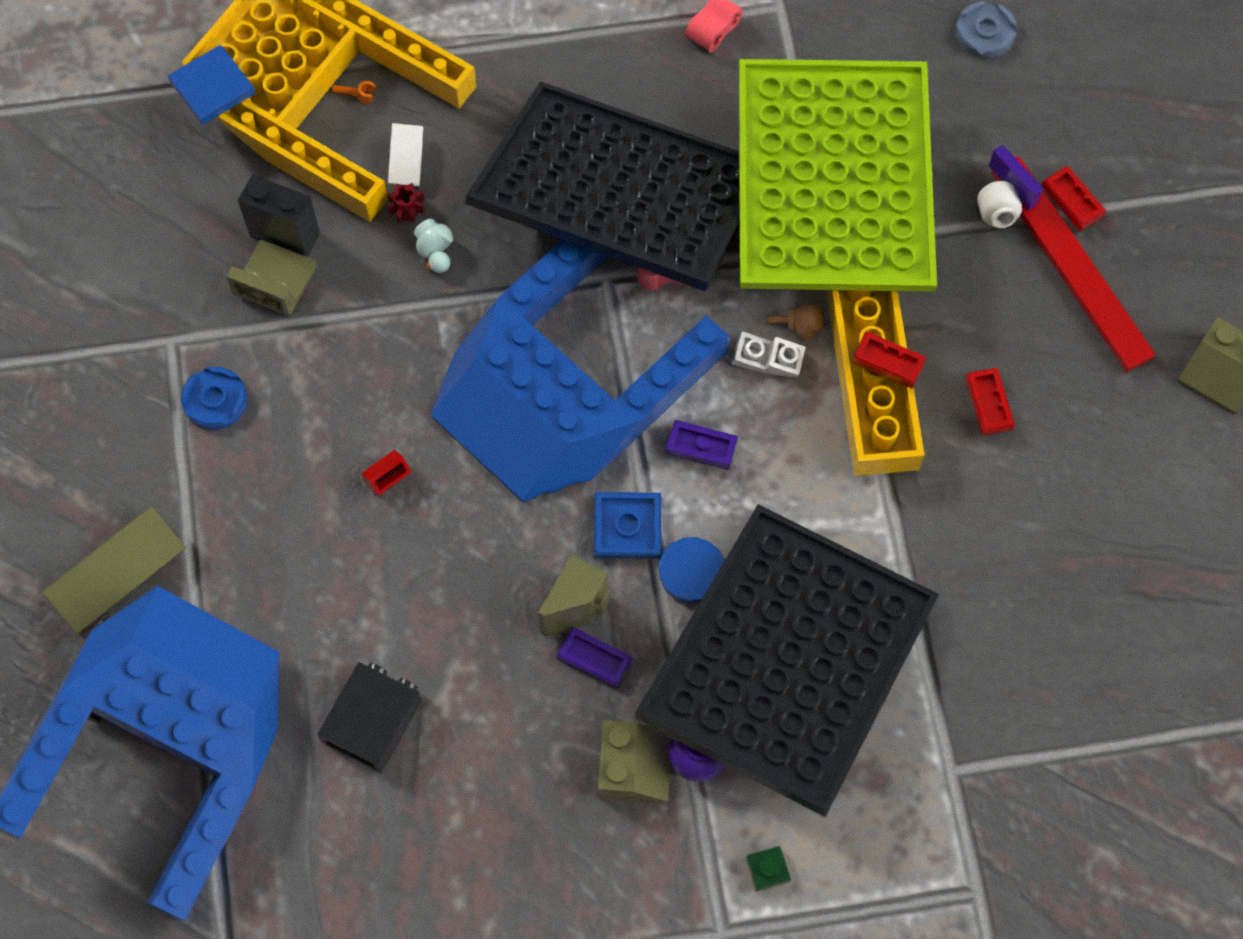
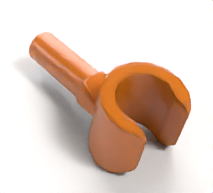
(364, 86)

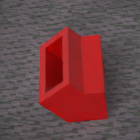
(381, 467)

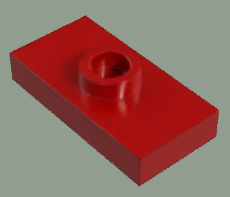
(1073, 198)
(889, 359)
(989, 401)

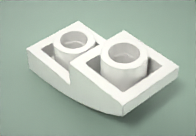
(405, 154)
(768, 357)

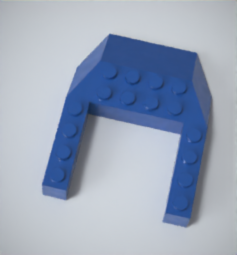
(534, 410)
(184, 688)

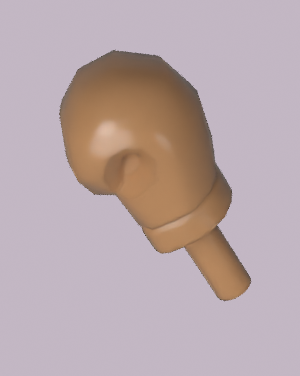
(804, 318)

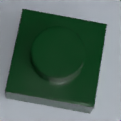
(768, 868)

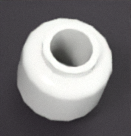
(999, 204)

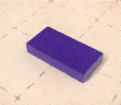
(1011, 171)
(594, 658)

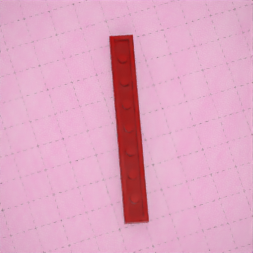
(1086, 283)

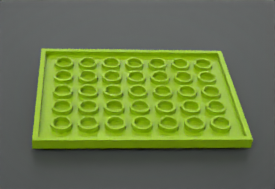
(835, 176)

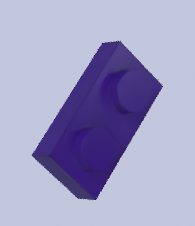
(701, 444)

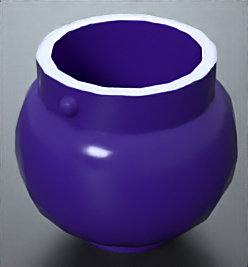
(692, 764)

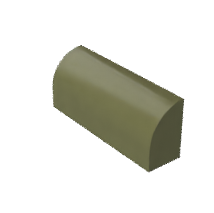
(113, 570)

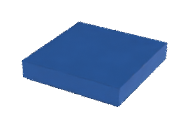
(211, 84)
(627, 525)

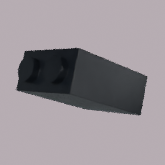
(279, 215)
(370, 716)

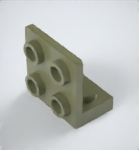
(272, 277)

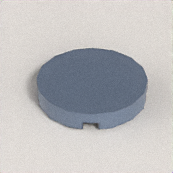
(986, 29)

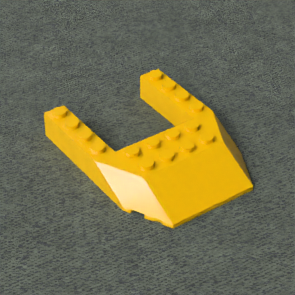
(293, 58)

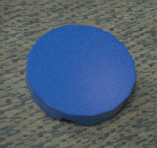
(214, 398)
(689, 568)

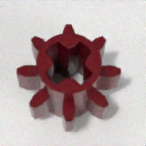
(398, 205)

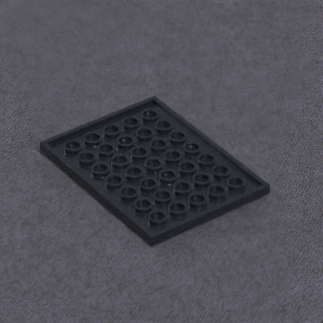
(615, 185)
(788, 659)

